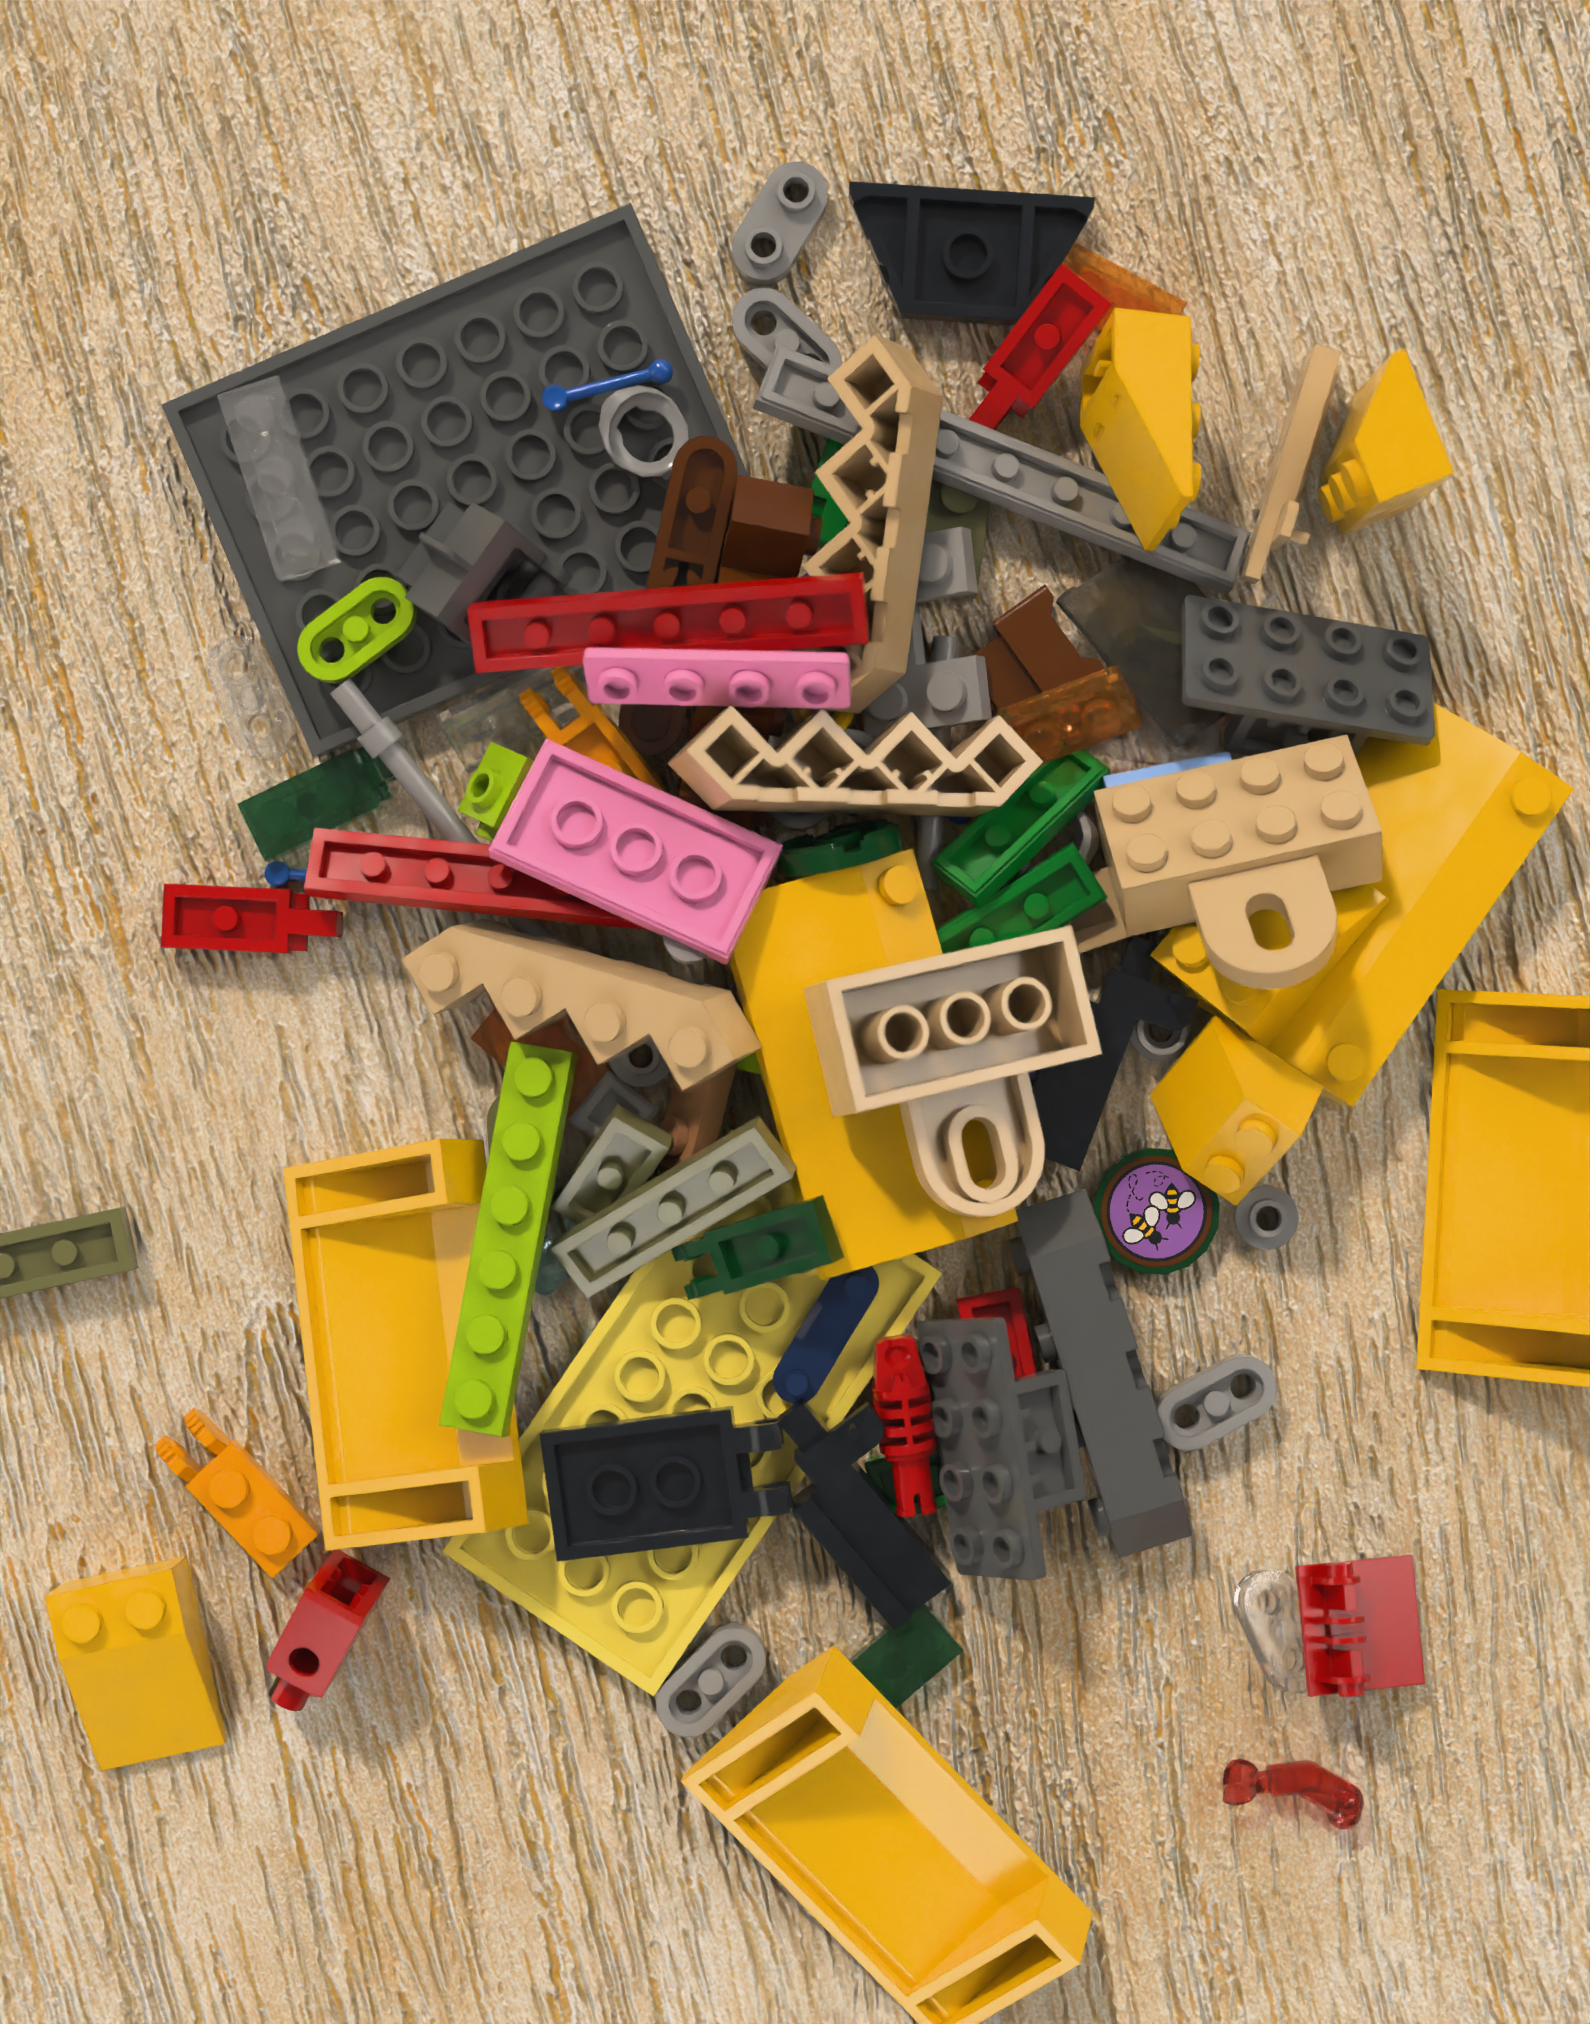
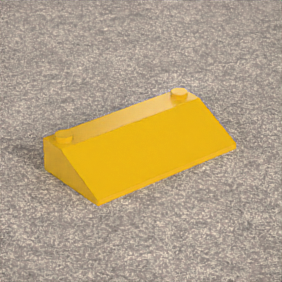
(1452, 839)
(859, 1160)
(1508, 1189)
(379, 1303)
(890, 1847)

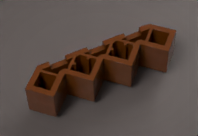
(762, 540)

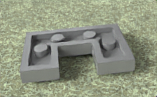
(946, 690)

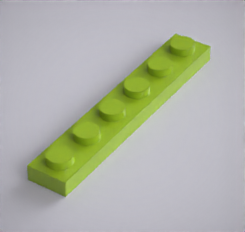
(508, 1239)

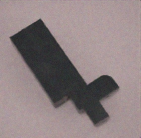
(1075, 1092)
(855, 1516)

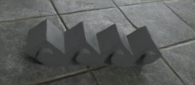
(1109, 1396)

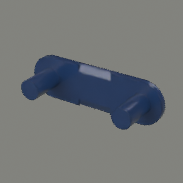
(824, 1334)

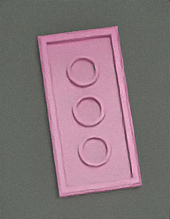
(635, 851)

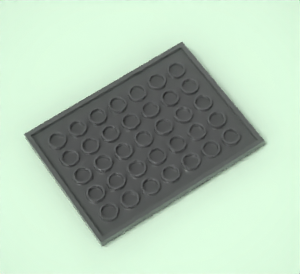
(447, 408)

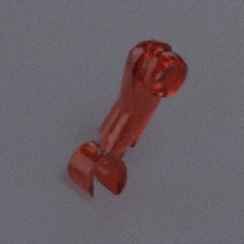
(1304, 1778)

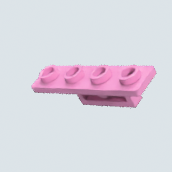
(718, 678)

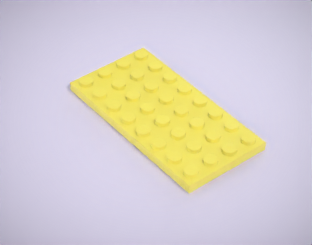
(662, 1358)

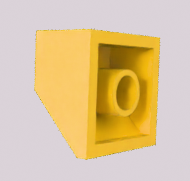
(1232, 1109)

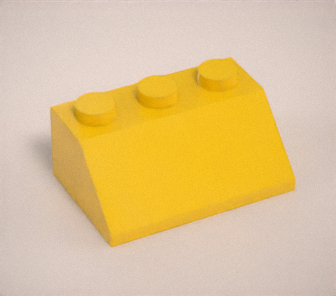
(1384, 451)

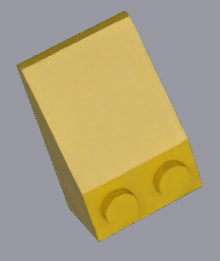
(1254, 1010)
(137, 1662)

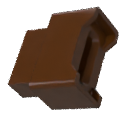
(1031, 653)

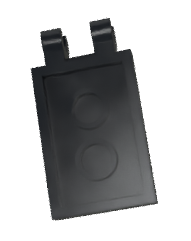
(657, 1482)

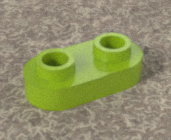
(354, 625)

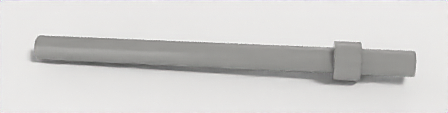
(381, 739)

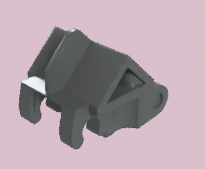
(464, 561)

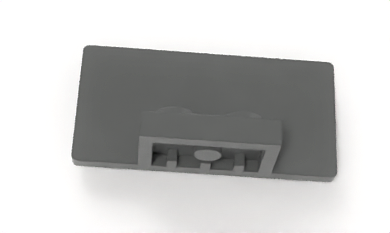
(1303, 677)
(1000, 1446)

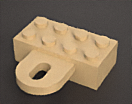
(1242, 841)
(957, 1046)

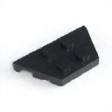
(966, 249)

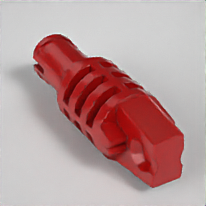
(904, 1405)

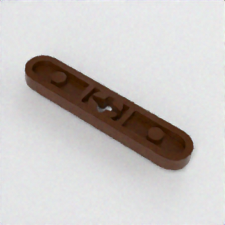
(691, 532)

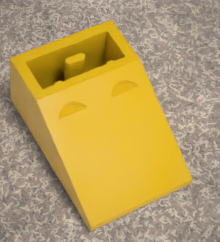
(1143, 416)

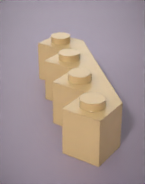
(884, 493)
(826, 771)
(608, 999)

